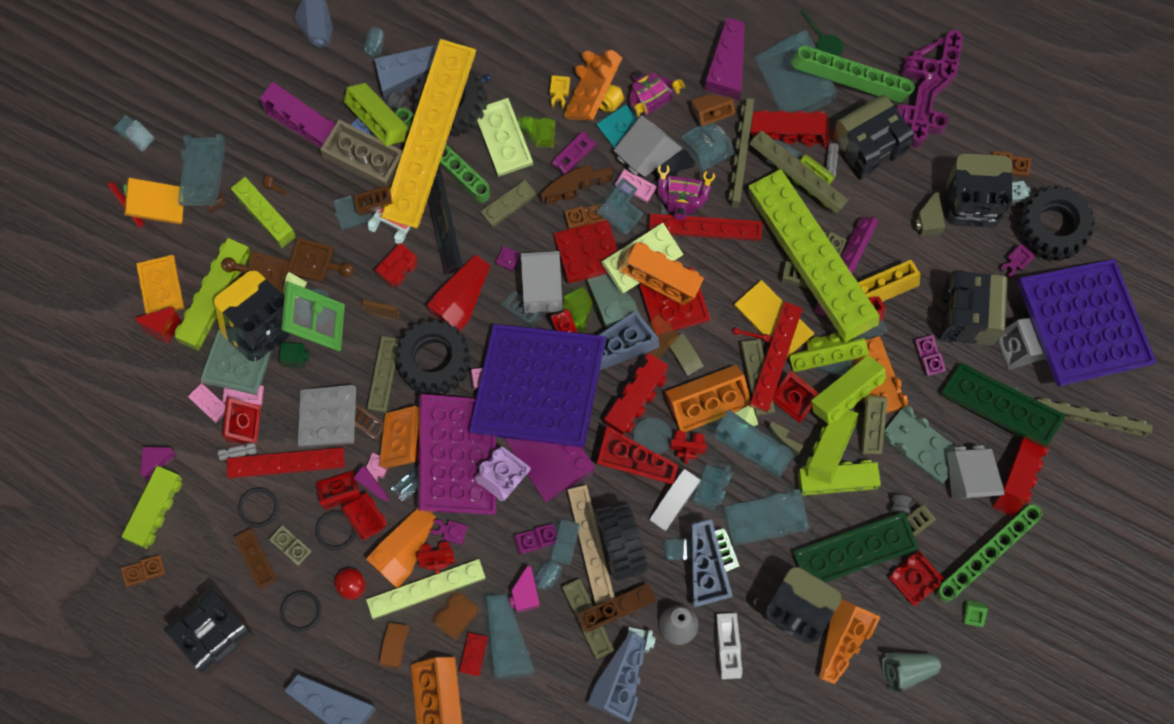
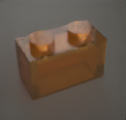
(457, 616)

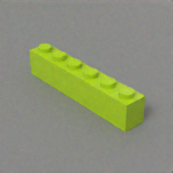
(202, 313)

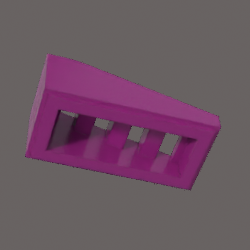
(367, 480)

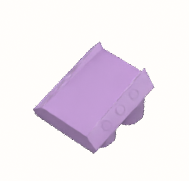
(501, 473)

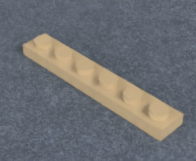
(591, 544)

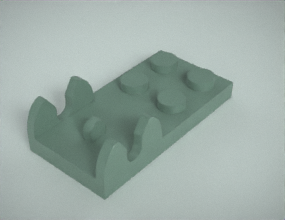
(919, 444)

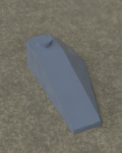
(314, 21)
(617, 685)

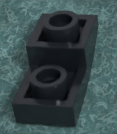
(678, 162)

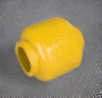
(612, 99)

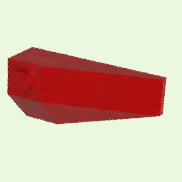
(460, 294)

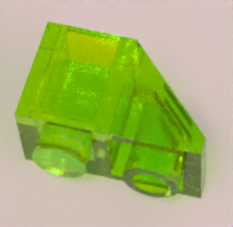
(539, 131)
(580, 307)

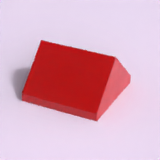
(160, 324)
(795, 396)
(241, 422)
(338, 490)

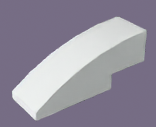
(675, 500)
(729, 646)

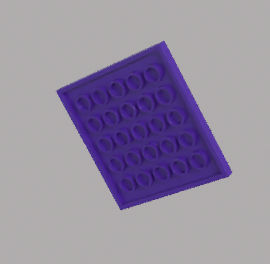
(1086, 322)
(538, 385)

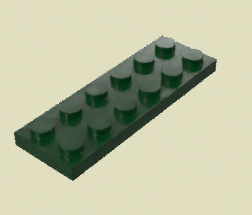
(1003, 405)
(858, 549)

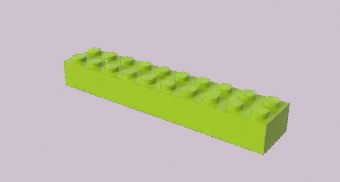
(813, 256)

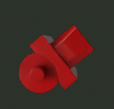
(564, 322)
(697, 446)
(436, 559)

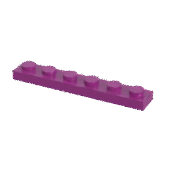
(855, 248)

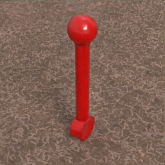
(767, 337)

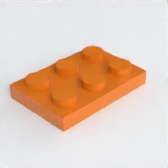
(399, 437)

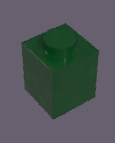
(293, 355)

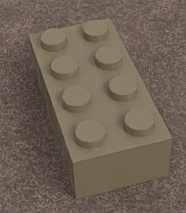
(361, 154)

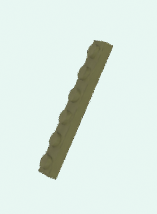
(740, 160)
(799, 172)
(1100, 418)

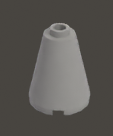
(675, 630)

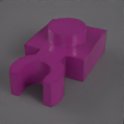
(1019, 259)
(452, 533)

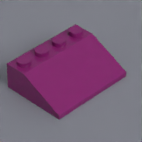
(552, 465)

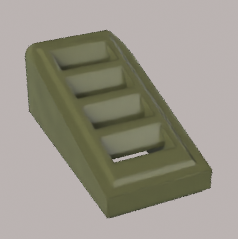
(792, 280)
(928, 516)

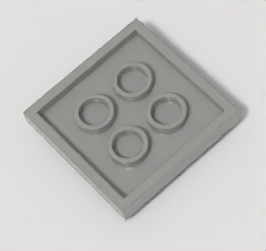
(327, 416)

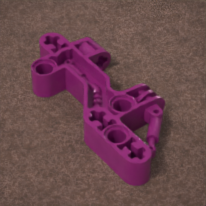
(920, 116)

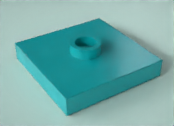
(617, 125)

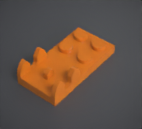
(593, 84)
(892, 385)

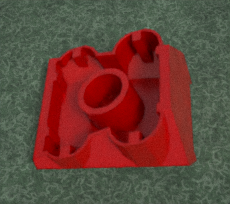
(917, 577)

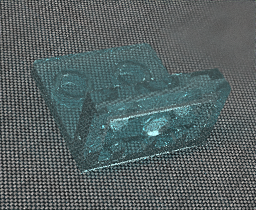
(709, 144)
(710, 490)

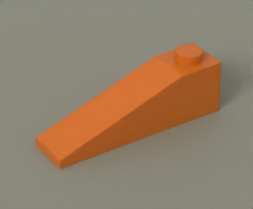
(398, 552)
(846, 632)

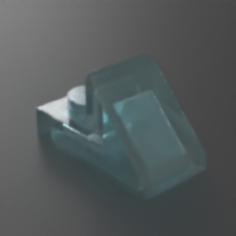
(134, 132)

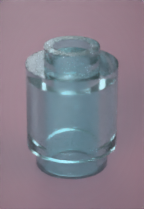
(374, 41)
(548, 575)

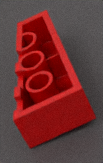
(793, 127)
(637, 395)
(630, 457)
(1021, 477)

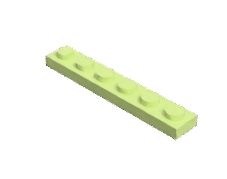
(425, 589)

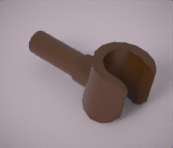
(268, 184)

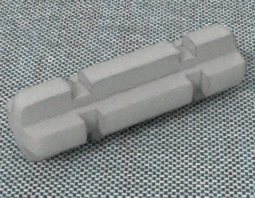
(832, 158)
(237, 451)

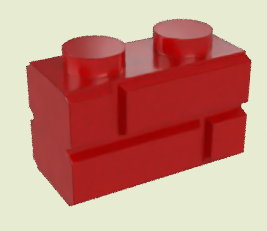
(396, 266)

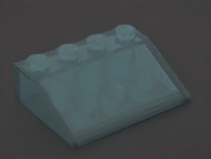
(791, 87)

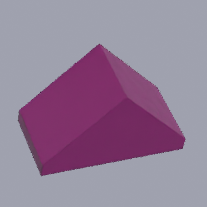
(155, 457)

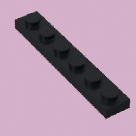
(444, 225)

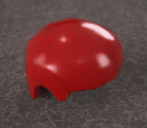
(350, 584)

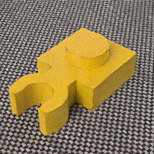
(559, 88)

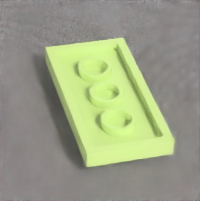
(504, 138)
(657, 239)

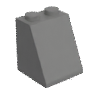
(646, 147)
(541, 282)
(1021, 344)
(973, 473)

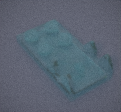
(201, 170)
(767, 518)

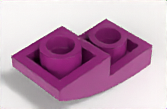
(929, 355)
(536, 539)

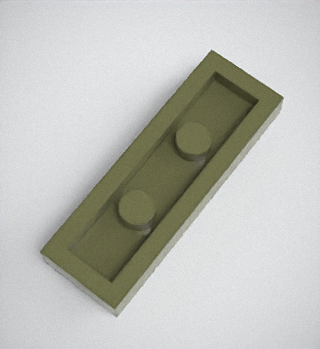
(508, 203)
(874, 424)

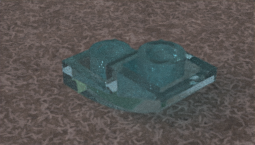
(565, 542)
(678, 549)

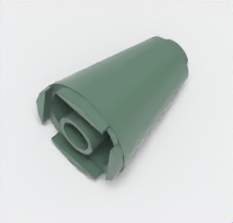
(908, 669)

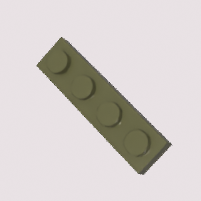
(754, 362)
(383, 375)
(580, 602)

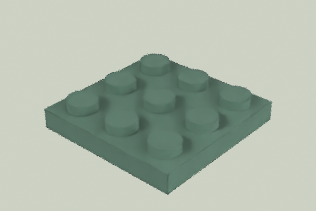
(231, 369)

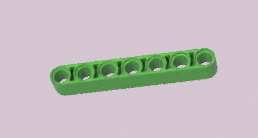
(852, 74)
(451, 159)
(993, 545)

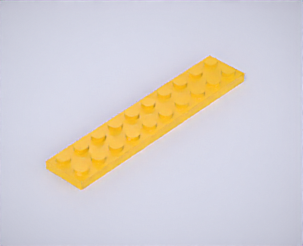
(429, 133)

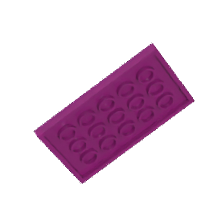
(452, 458)

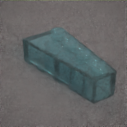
(753, 444)
(508, 646)

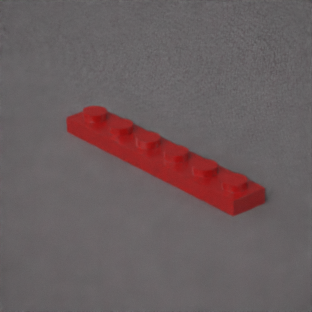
(709, 227)
(776, 357)
(285, 463)

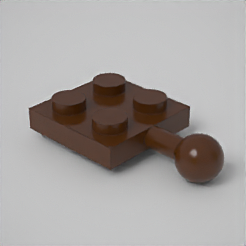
(313, 259)
(269, 267)

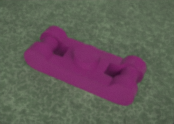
(574, 153)

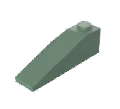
(609, 301)

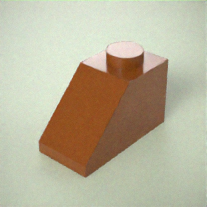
(712, 108)

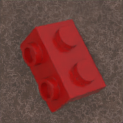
(365, 517)

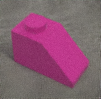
(525, 593)

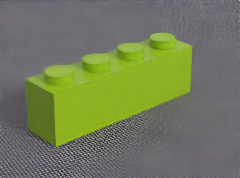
(375, 114)
(263, 212)
(849, 390)
(831, 447)
(847, 478)
(152, 508)

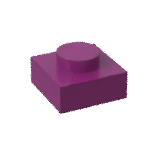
(508, 259)

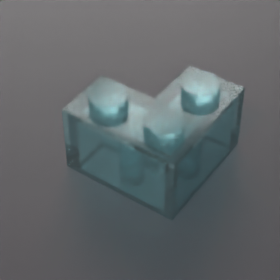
(618, 209)

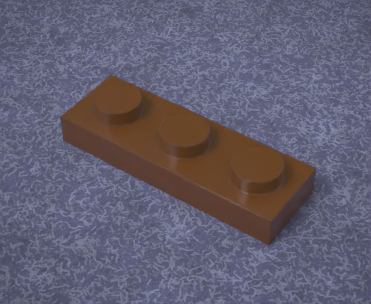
(255, 559)

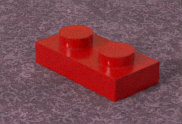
(474, 655)

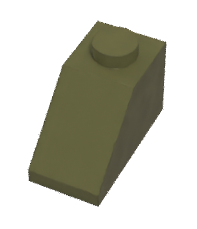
(931, 219)

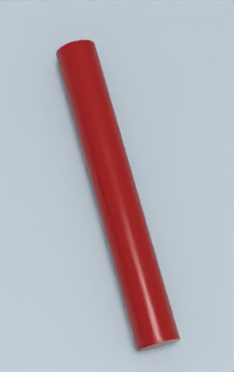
(121, 198)

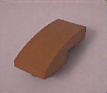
(1020, 165)
(583, 216)
(142, 572)
(393, 645)

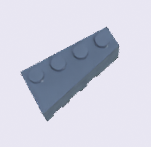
(404, 69)
(627, 340)
(708, 568)
(329, 704)

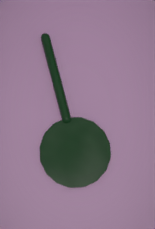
(828, 43)

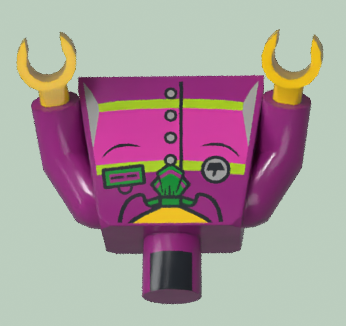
(652, 92)
(683, 194)

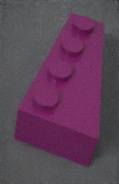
(727, 65)
(296, 115)

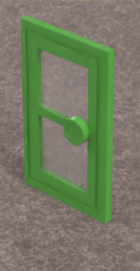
(313, 316)

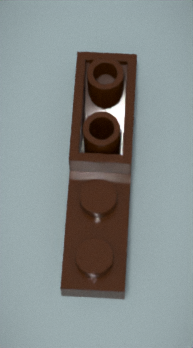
(568, 185)
(616, 608)

